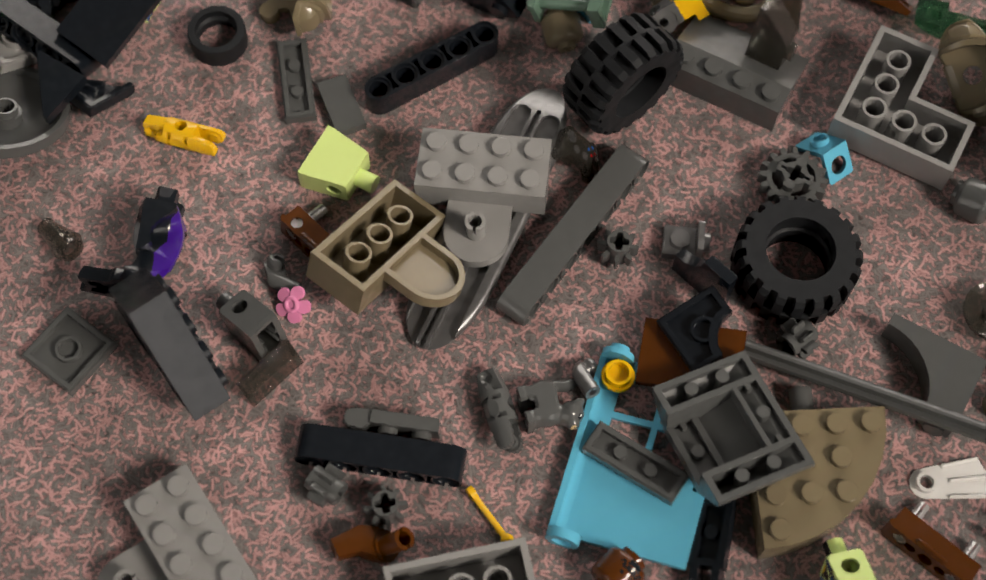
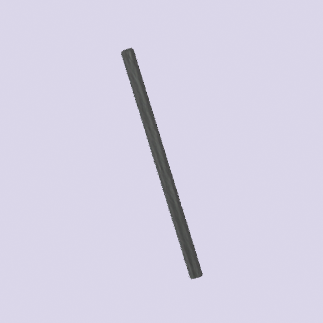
(867, 391)

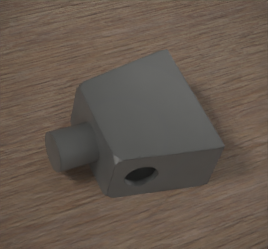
(247, 318)

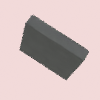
(69, 351)

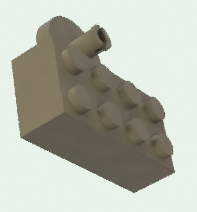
(385, 246)

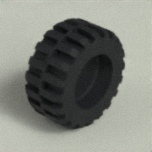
(622, 73)
(801, 223)

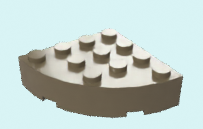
(814, 502)

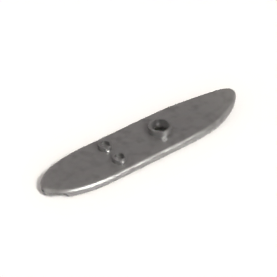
(534, 115)

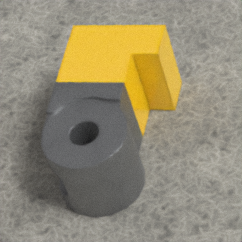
(673, 12)

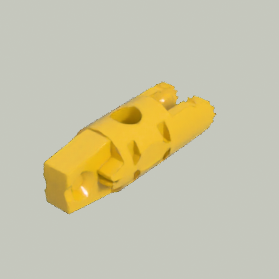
(184, 134)

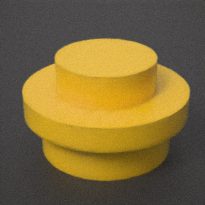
(618, 375)

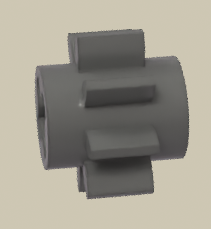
(616, 256)
(797, 338)
(325, 485)
(395, 507)

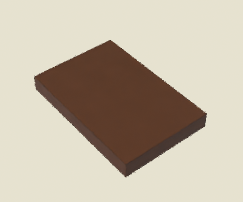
(660, 361)

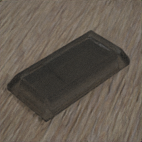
(269, 372)

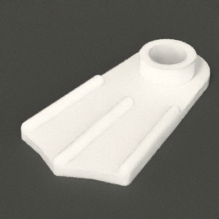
(951, 480)

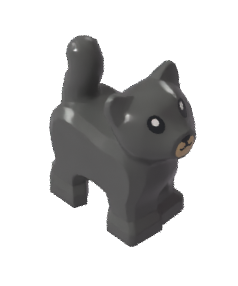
(546, 407)

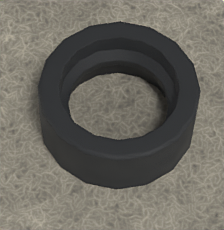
(223, 54)

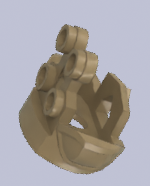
(305, 13)
(961, 47)

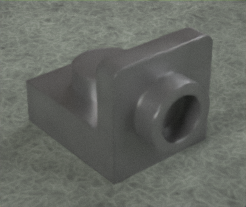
(678, 238)

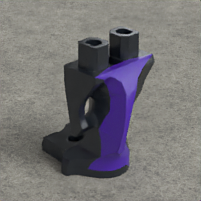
(156, 240)

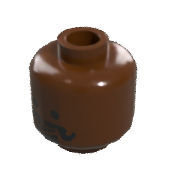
(619, 565)

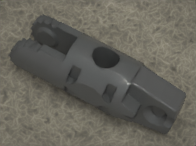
(499, 410)

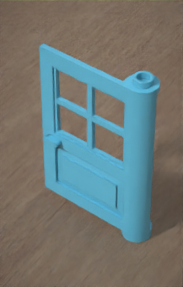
(610, 510)

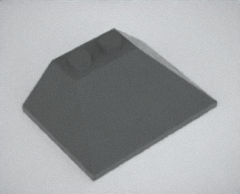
(729, 429)

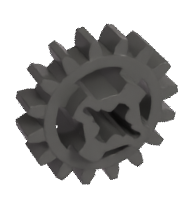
(787, 166)

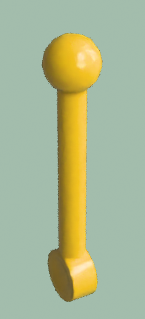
(474, 497)

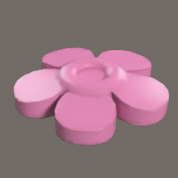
(292, 304)

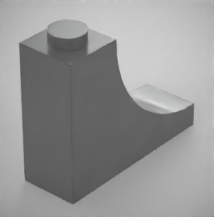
(943, 369)

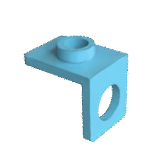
(828, 148)

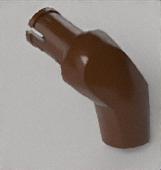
(371, 543)

